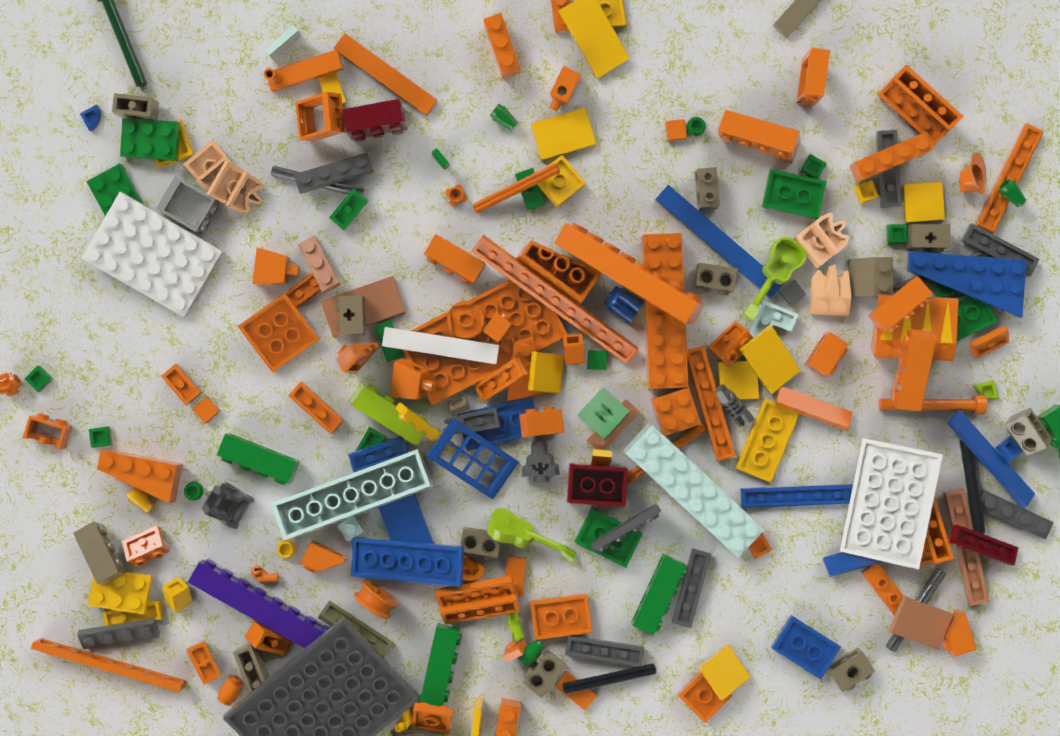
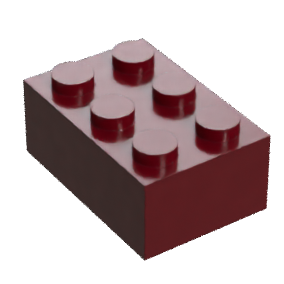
(374, 120)
(597, 484)

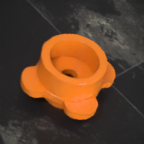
(456, 190)

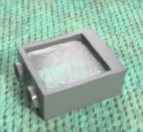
(188, 205)

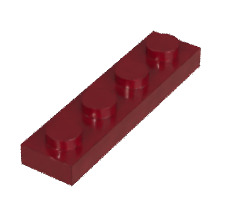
(983, 545)

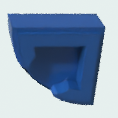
(91, 117)

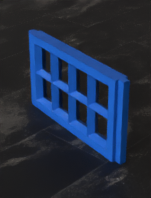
(444, 440)

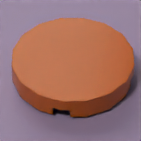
(466, 320)

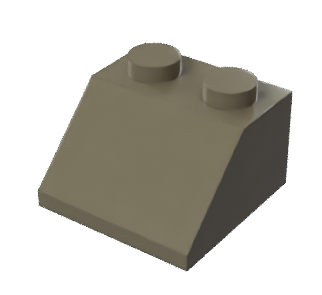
(871, 276)

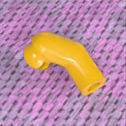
(404, 722)

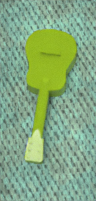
(784, 258)
(508, 528)

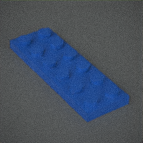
(407, 561)

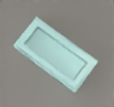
(283, 42)

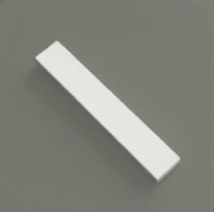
(440, 345)

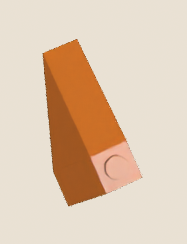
(355, 356)

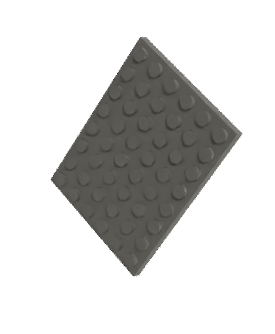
(326, 690)

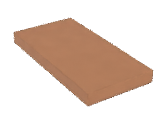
(381, 303)

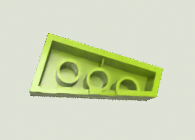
(382, 409)

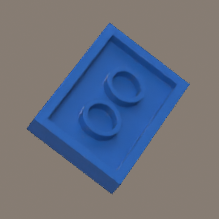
(805, 647)

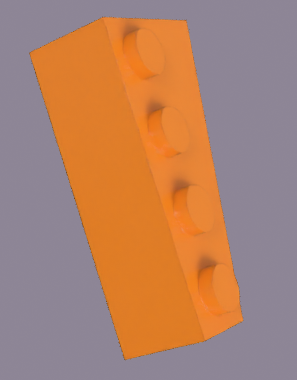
(759, 135)
(560, 270)
(913, 370)
(148, 474)

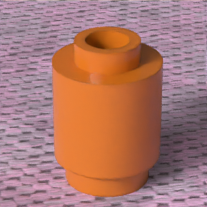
(230, 690)

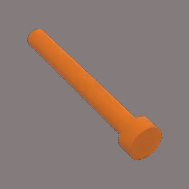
(977, 404)

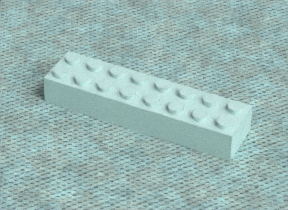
(693, 490)
(352, 495)

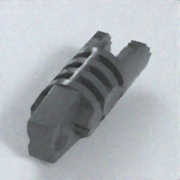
(733, 405)

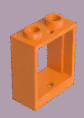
(813, 76)
(332, 116)

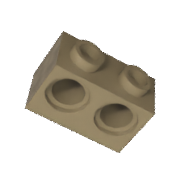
(707, 188)
(715, 273)
(1032, 429)
(481, 537)
(548, 675)

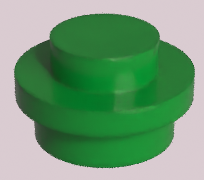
(696, 126)
(193, 491)

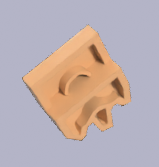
(207, 164)
(235, 188)
(822, 239)
(830, 293)

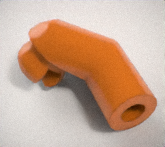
(263, 577)

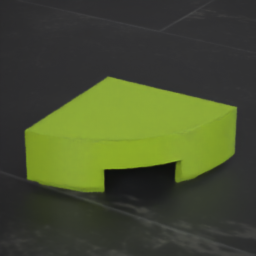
(988, 389)

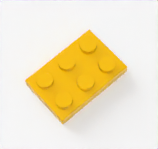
(125, 593)

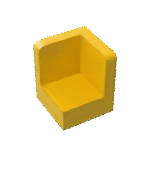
(177, 594)

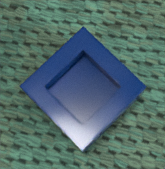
(1009, 449)

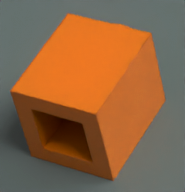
(498, 326)
(573, 349)

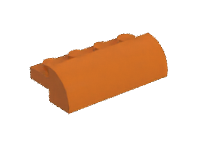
(920, 104)
(936, 543)
(478, 600)

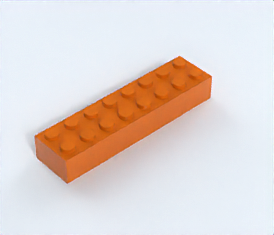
(632, 275)
(663, 332)

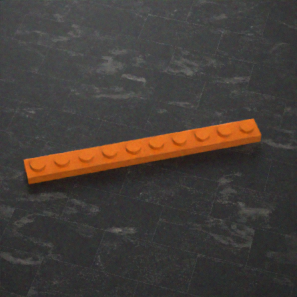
(554, 299)

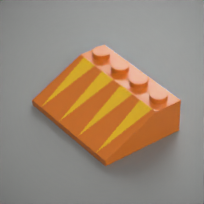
(937, 316)

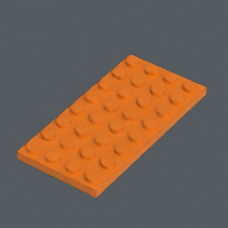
(528, 320)

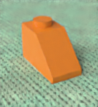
(321, 557)
(958, 637)
(267, 639)

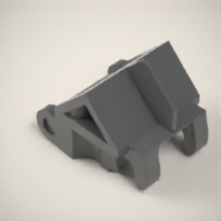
(221, 498)

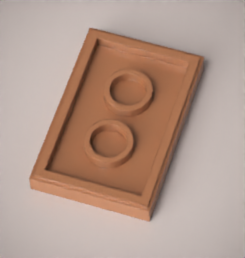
(920, 622)

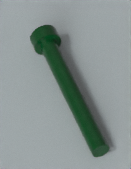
(124, 42)

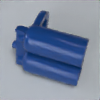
(623, 303)

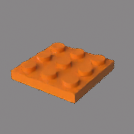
(278, 332)

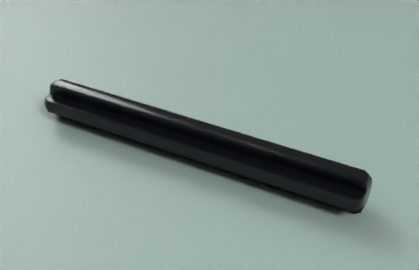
(972, 488)
(609, 678)

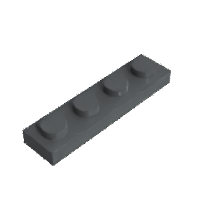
(333, 173)
(889, 180)
(997, 247)
(1015, 514)
(633, 524)
(691, 588)
(118, 633)
(604, 650)

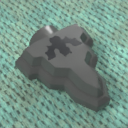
(540, 463)

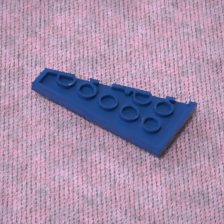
(985, 279)

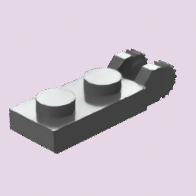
(478, 420)

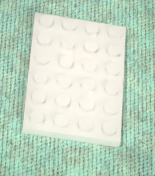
(152, 254)
(891, 503)

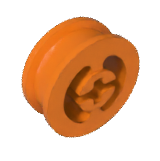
(376, 599)

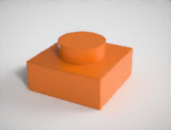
(514, 649)

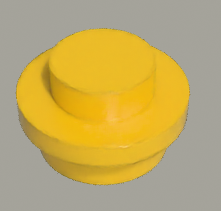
(286, 549)

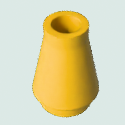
(139, 499)

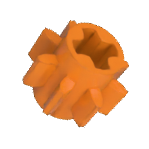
(9, 384)

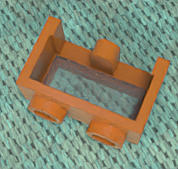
(47, 430)

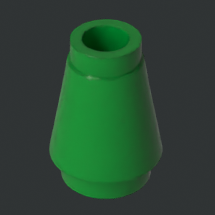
(503, 117)
(1011, 191)
(531, 653)

